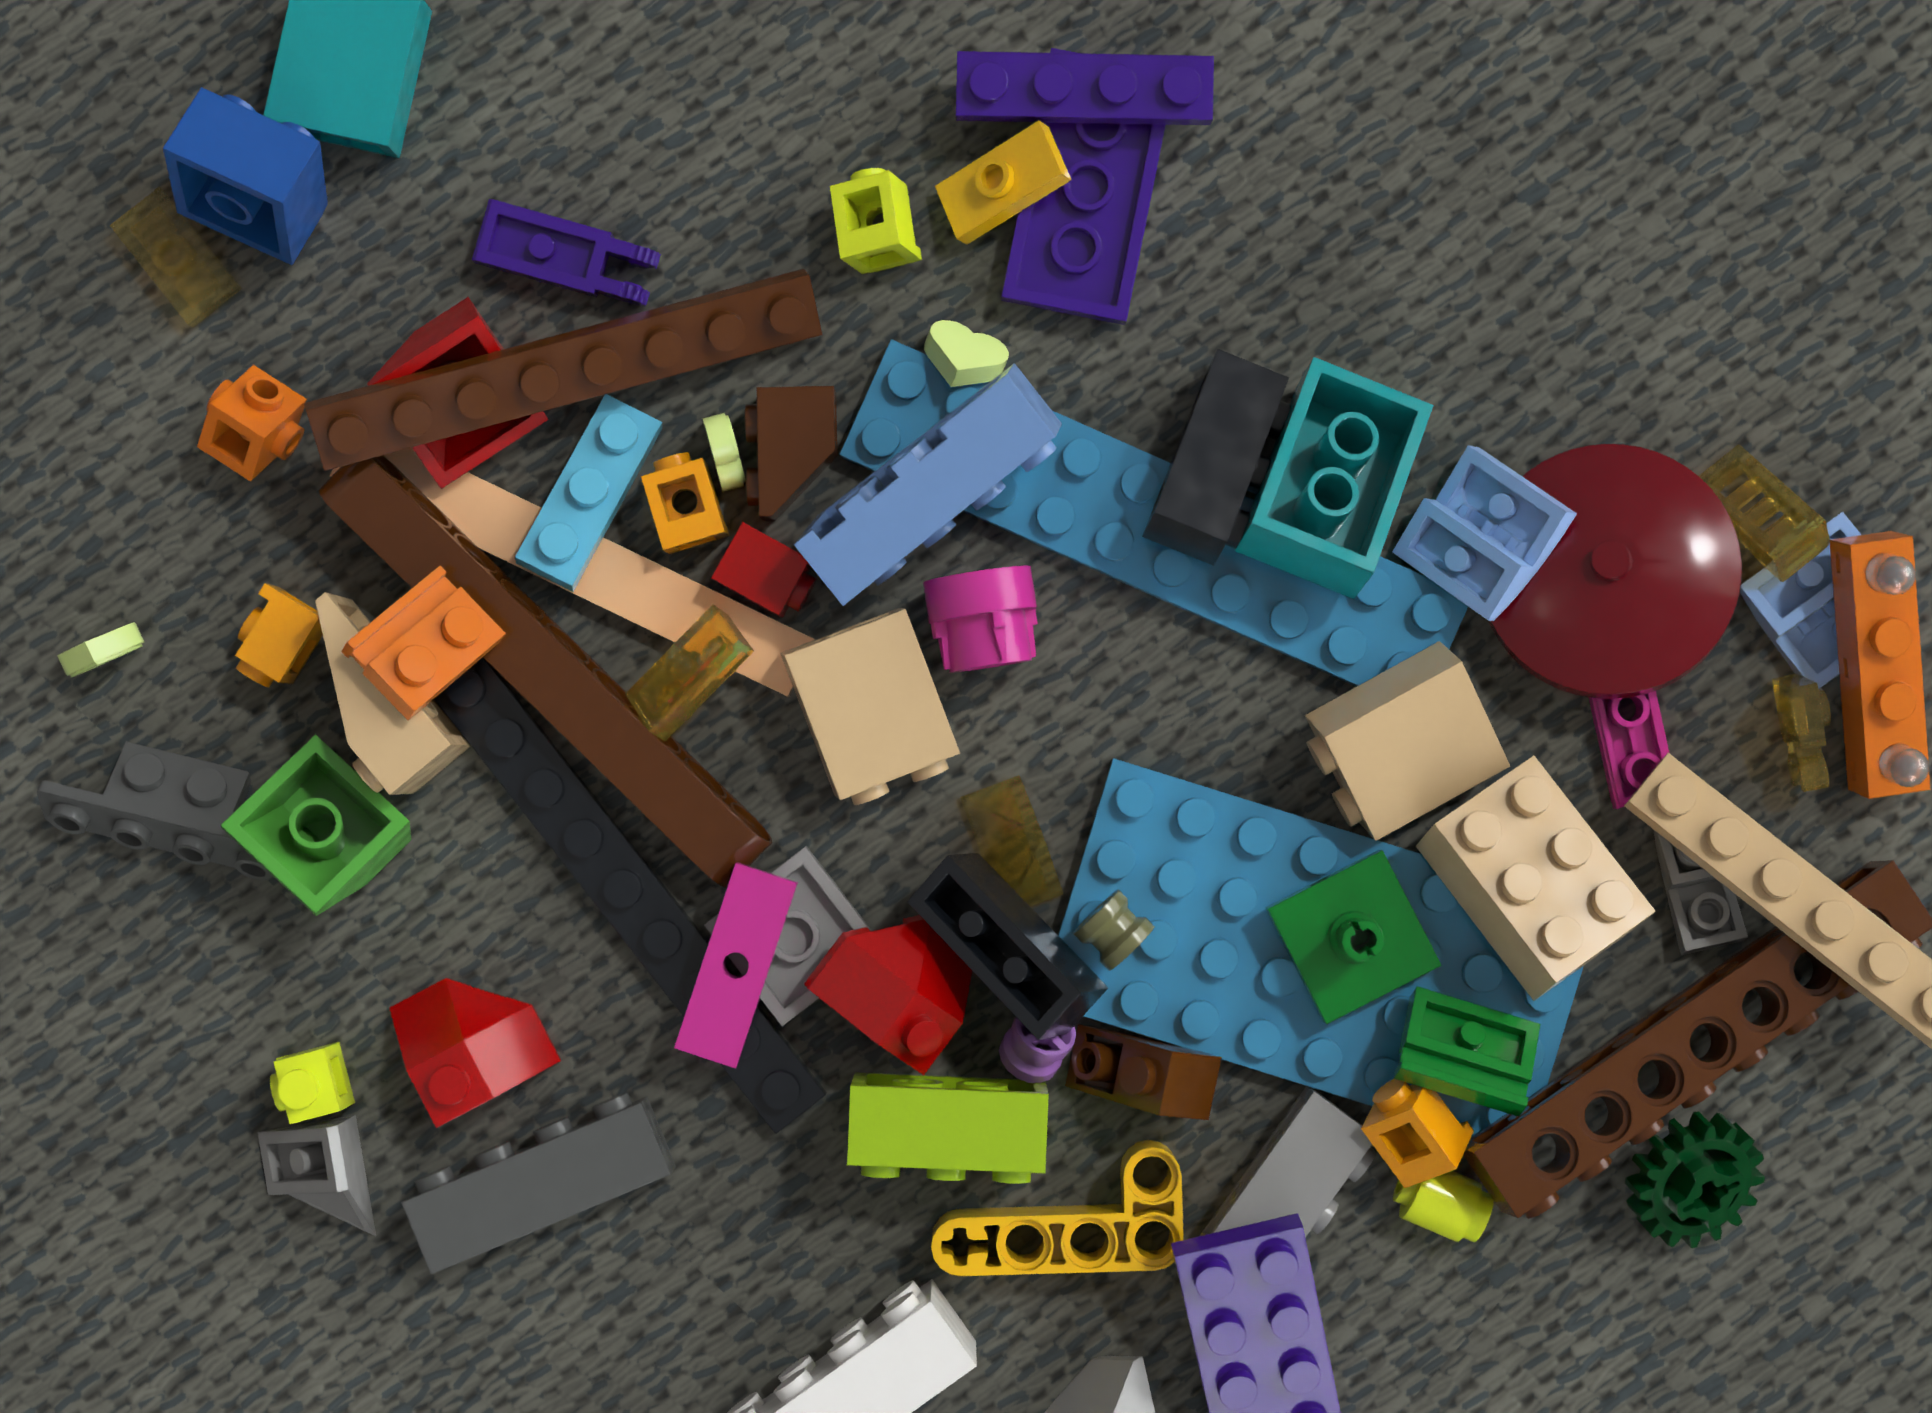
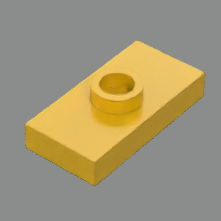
(1003, 182)

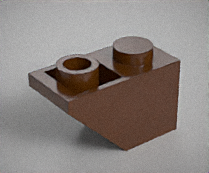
(794, 444)
(1143, 1073)

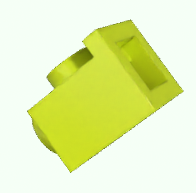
(856, 205)
(311, 1083)

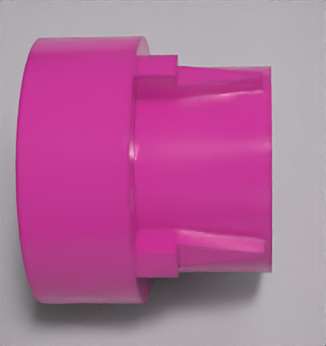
(983, 617)

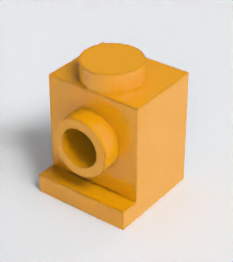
(679, 530)
(277, 638)
(1415, 1132)

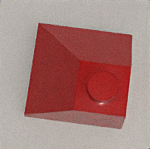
(447, 339)

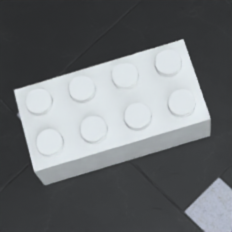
(880, 1366)

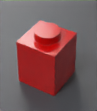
(765, 571)

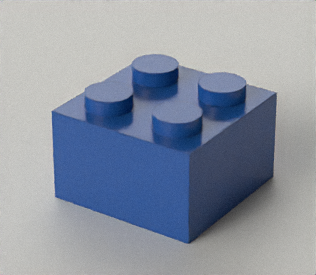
(246, 175)

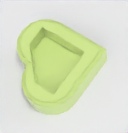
(964, 355)
(724, 451)
(101, 650)

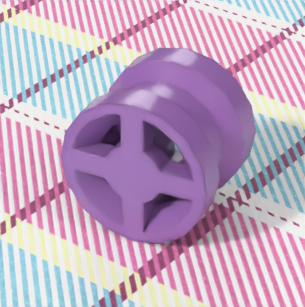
(1029, 1062)

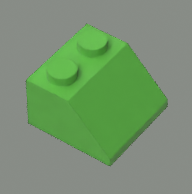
(319, 827)

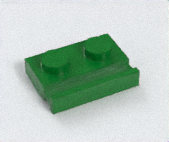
(1467, 1051)

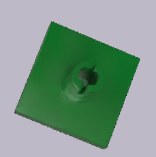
(1353, 936)

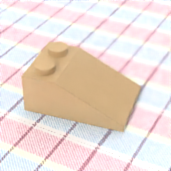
(389, 747)

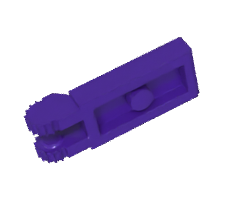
(558, 252)

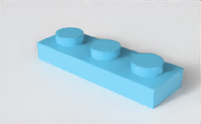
(588, 493)

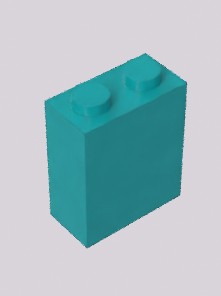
(350, 70)

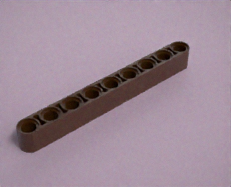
(552, 670)

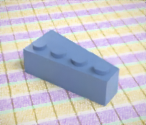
(929, 484)

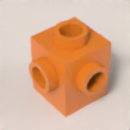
(255, 411)

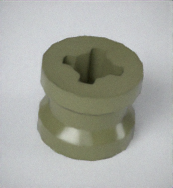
(1114, 930)

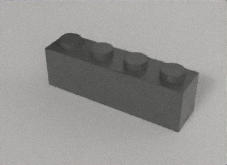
(539, 1183)

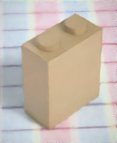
(871, 706)
(1405, 741)

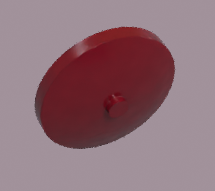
(1634, 581)

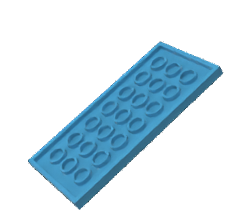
(1216, 965)

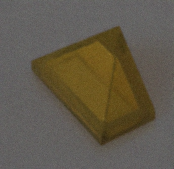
(1013, 839)

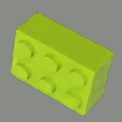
(947, 1126)

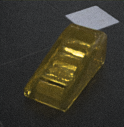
(1789, 540)

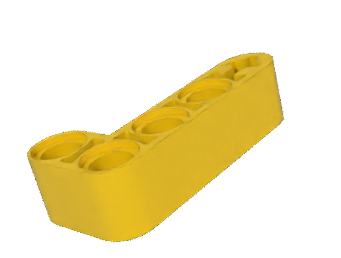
(1058, 1223)

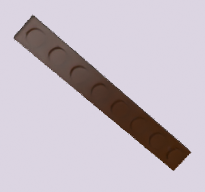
(563, 369)

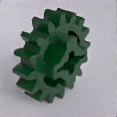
(1694, 1179)

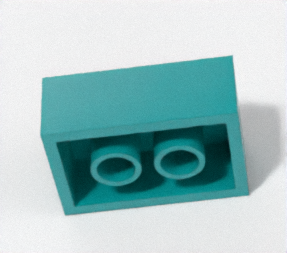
(1335, 478)

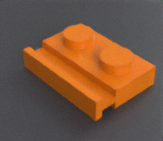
(423, 643)

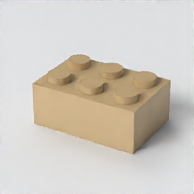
(1534, 877)

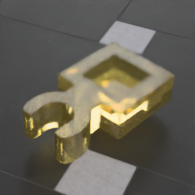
(1802, 717)

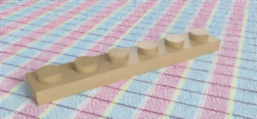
(1789, 892)

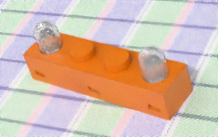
(1880, 664)

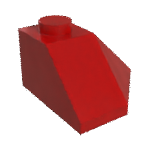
(896, 988)
(468, 1046)

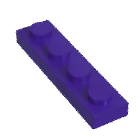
(1084, 88)

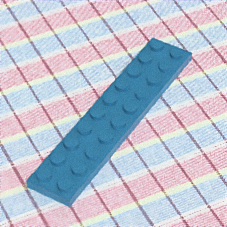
(1094, 507)

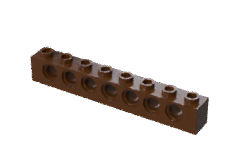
(1504, 1149)

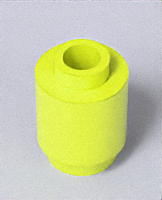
(1447, 1206)

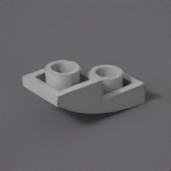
(1700, 905)

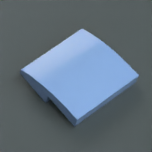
(1484, 533)
(1801, 611)

